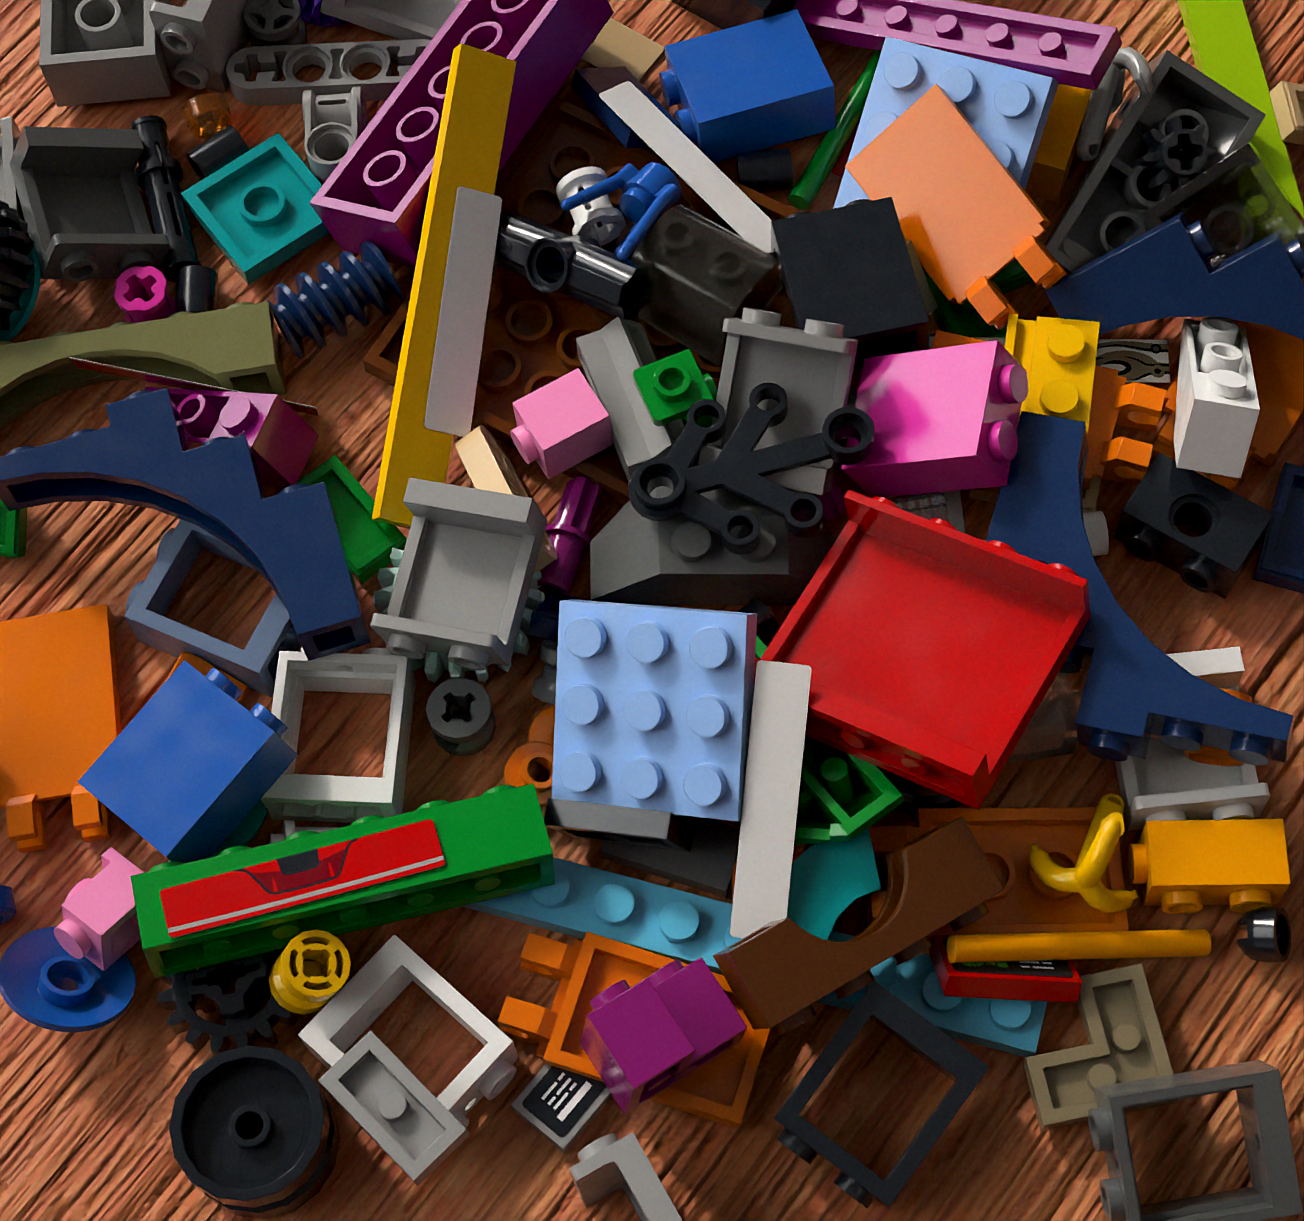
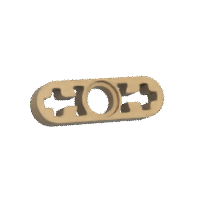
(493, 471)

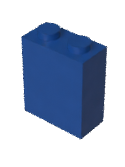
(749, 87)
(190, 764)

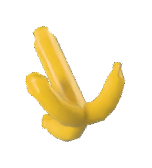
(1092, 861)

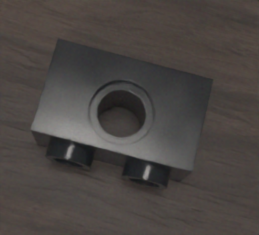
(1180, 496)

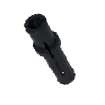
(161, 179)

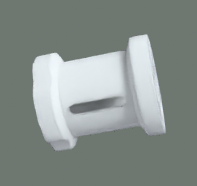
(594, 211)

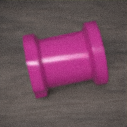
(143, 294)

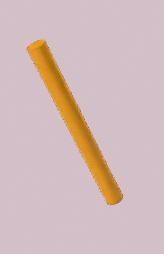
(1078, 945)

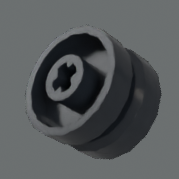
(226, 1104)

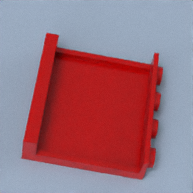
(929, 646)

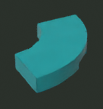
(829, 881)

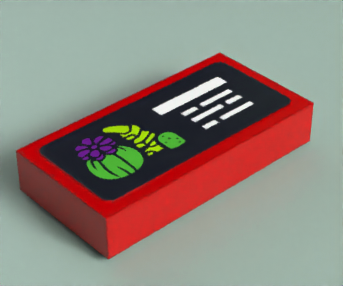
(1005, 980)

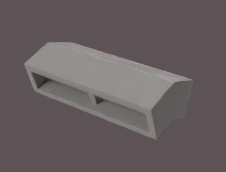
(609, 364)

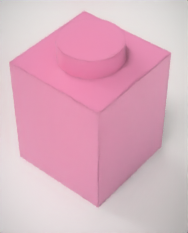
(561, 424)

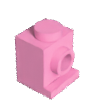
(101, 914)

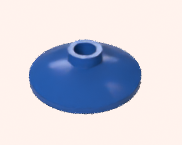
(62, 991)

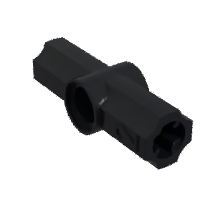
(571, 266)

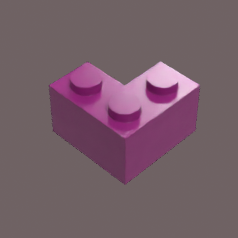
(658, 1030)

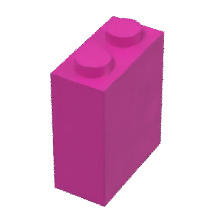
(939, 419)

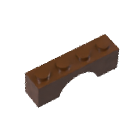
(930, 884)

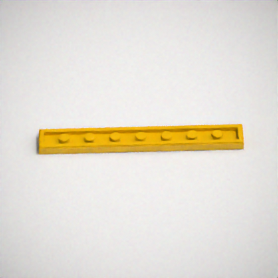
(465, 157)

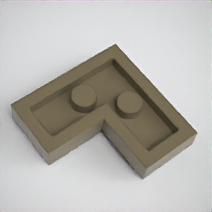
(1121, 1048)

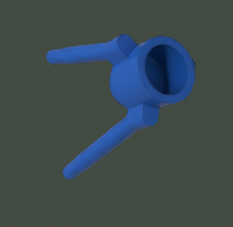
(643, 199)

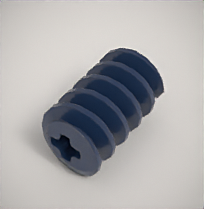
(334, 297)

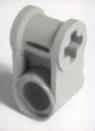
(331, 127)

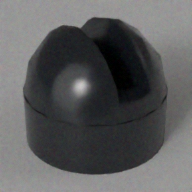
(1267, 934)

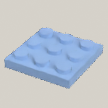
(998, 100)
(653, 707)

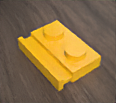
(1058, 364)

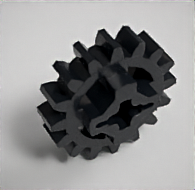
(204, 991)

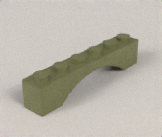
(217, 348)

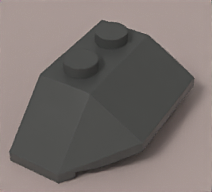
(689, 565)

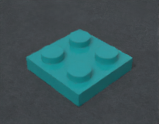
(259, 208)

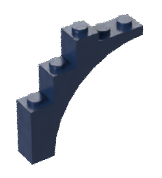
(1171, 276)
(219, 488)
(1129, 680)

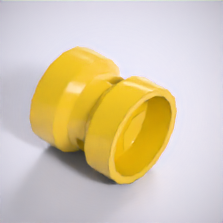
(299, 983)

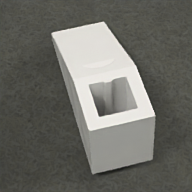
(1214, 398)

